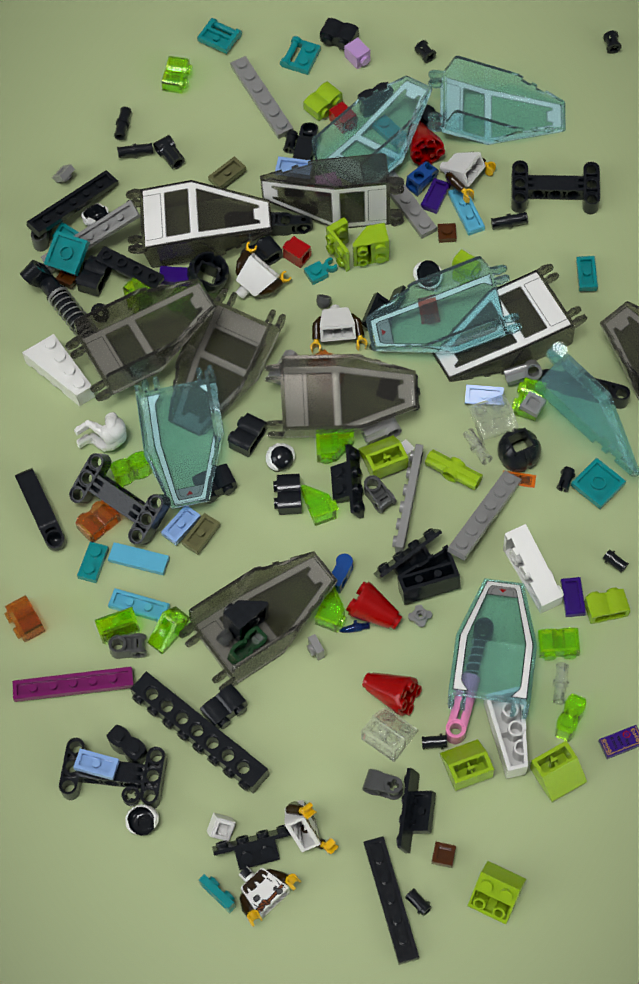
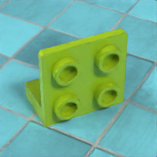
(337, 238)

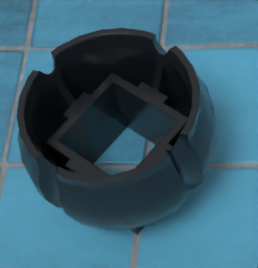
(211, 265)
(523, 459)

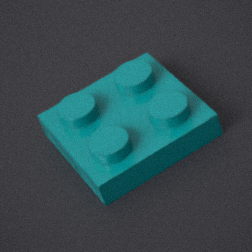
(66, 253)
(598, 483)

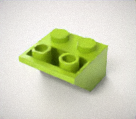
(371, 246)
(384, 457)
(467, 764)
(558, 771)
(496, 892)

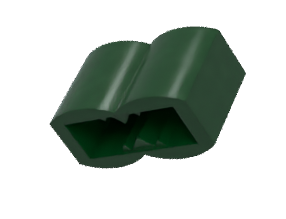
(253, 641)

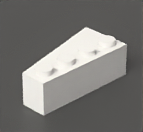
(57, 366)
(532, 569)
(508, 736)

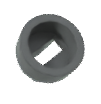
(323, 301)
(224, 637)

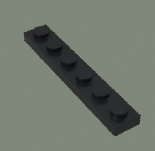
(72, 203)
(391, 900)

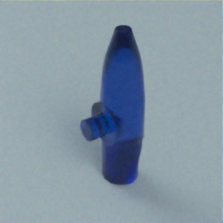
(356, 627)

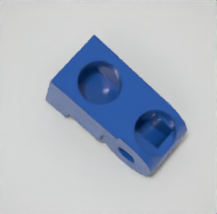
(421, 177)
(342, 570)

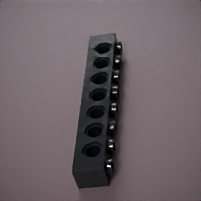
(149, 685)

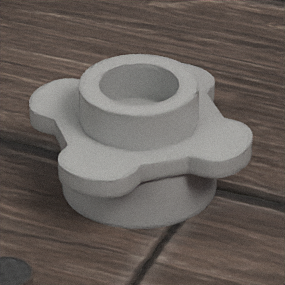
(420, 621)

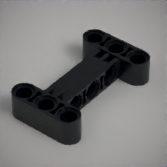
(555, 187)
(119, 498)
(126, 775)

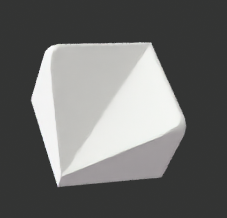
(221, 827)

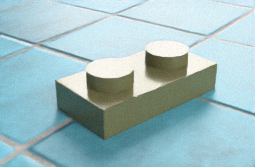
(227, 173)
(201, 533)

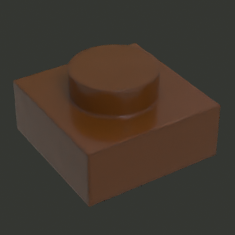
(447, 232)
(66, 279)
(443, 854)

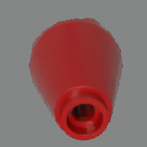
(425, 146)
(373, 607)
(393, 691)

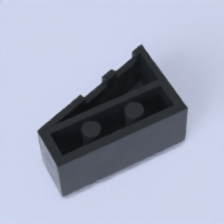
(429, 578)

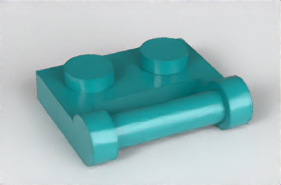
(218, 39)
(305, 58)

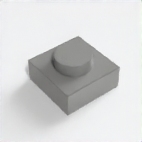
(63, 173)
(532, 404)
(315, 647)

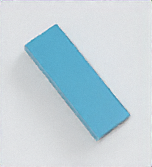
(467, 213)
(138, 558)
(142, 606)

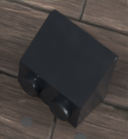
(244, 616)

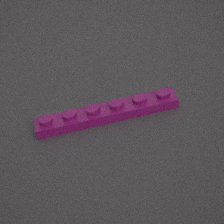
(72, 684)

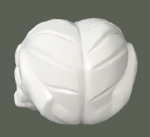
(113, 433)

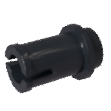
(291, 138)
(566, 478)
(614, 560)
(434, 741)
(418, 902)

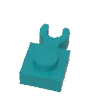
(317, 272)

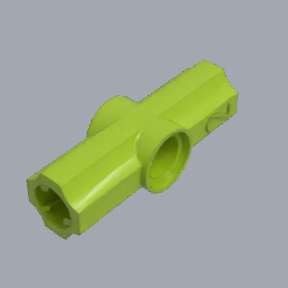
(453, 469)

